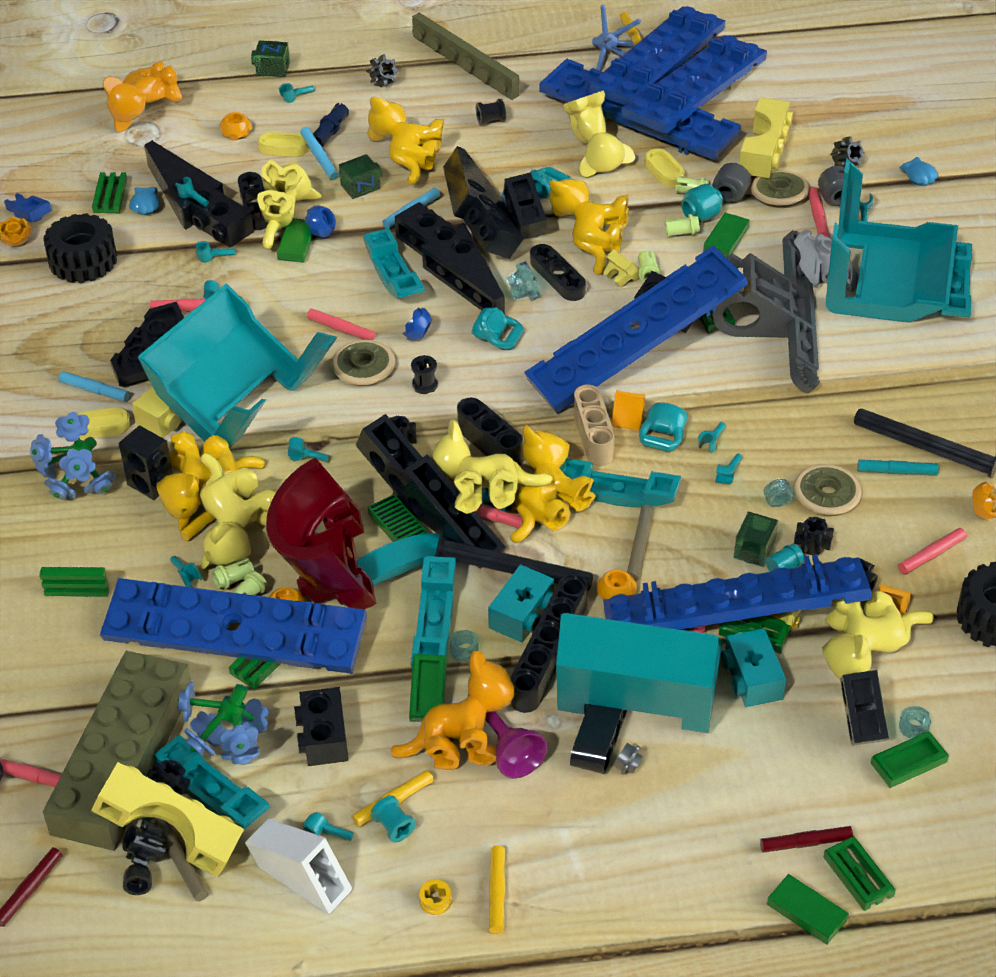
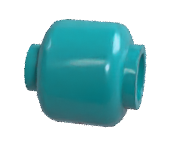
(702, 202)

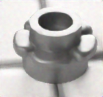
(628, 759)

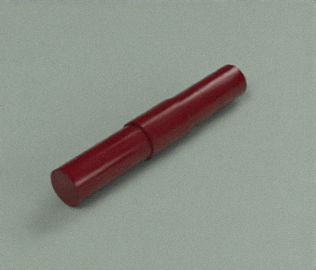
(806, 839)
(29, 885)

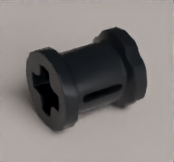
(490, 111)
(424, 374)

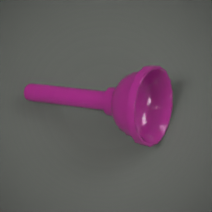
(517, 749)

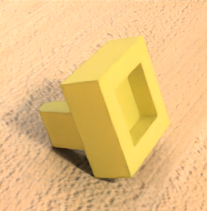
(622, 266)

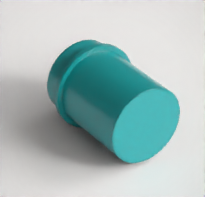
(789, 557)

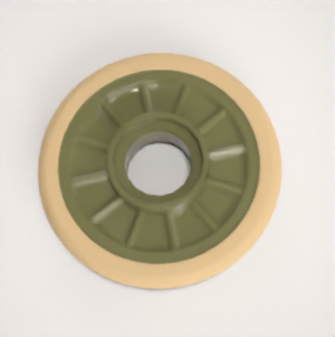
(793, 188)
(380, 365)
(846, 487)

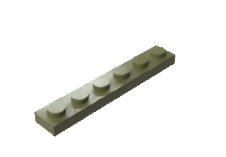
(465, 56)

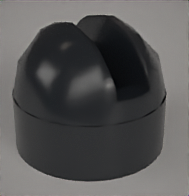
(143, 882)

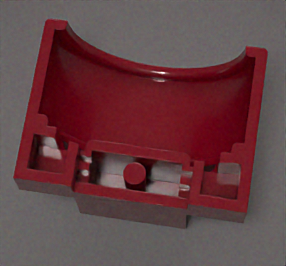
(323, 559)

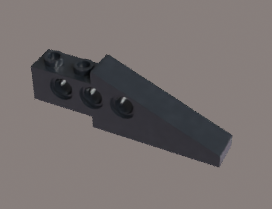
(480, 205)
(222, 216)
(450, 255)
(422, 486)

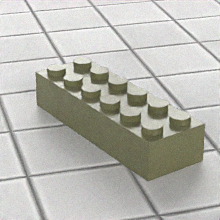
(125, 728)

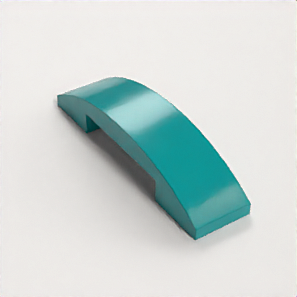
(390, 265)
(960, 286)
(625, 490)
(398, 556)
(435, 606)
(212, 787)

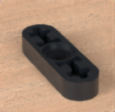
(247, 194)
(559, 282)

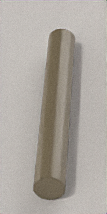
(640, 541)
(179, 858)

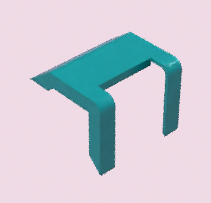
(901, 269)
(218, 360)
(637, 669)

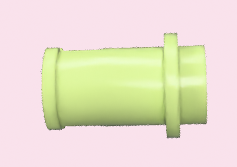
(690, 182)
(682, 226)
(647, 264)
(231, 573)
(252, 584)

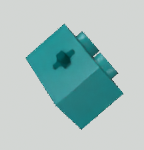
(520, 603)
(754, 668)

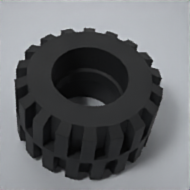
(80, 248)
(978, 604)

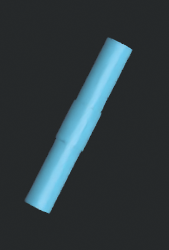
(319, 153)
(425, 199)
(94, 386)

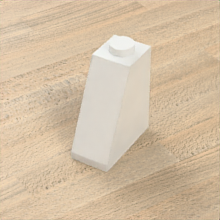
(300, 863)

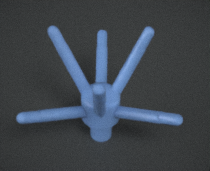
(609, 41)

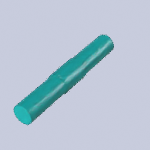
(897, 467)

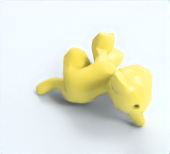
(589, 127)
(283, 188)
(473, 473)
(234, 505)
(873, 629)

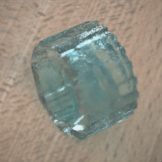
(778, 493)
(459, 638)
(916, 713)

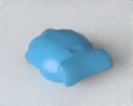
(919, 172)
(144, 200)

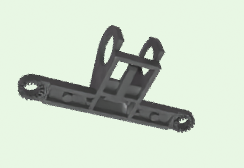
(784, 310)

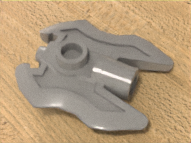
(816, 258)

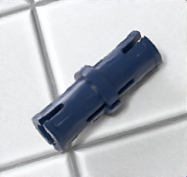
(331, 123)

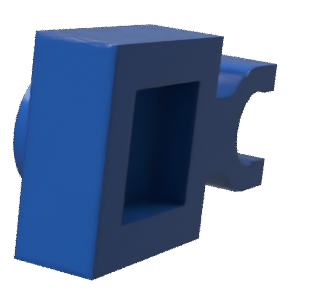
(30, 209)

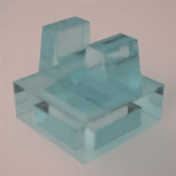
(523, 283)

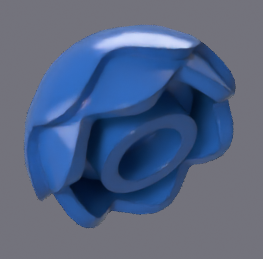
(320, 221)
(418, 325)

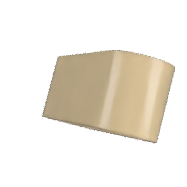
(594, 425)

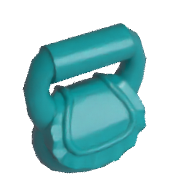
(543, 176)
(492, 323)
(664, 419)

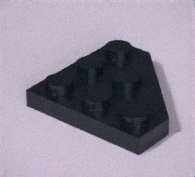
(156, 323)

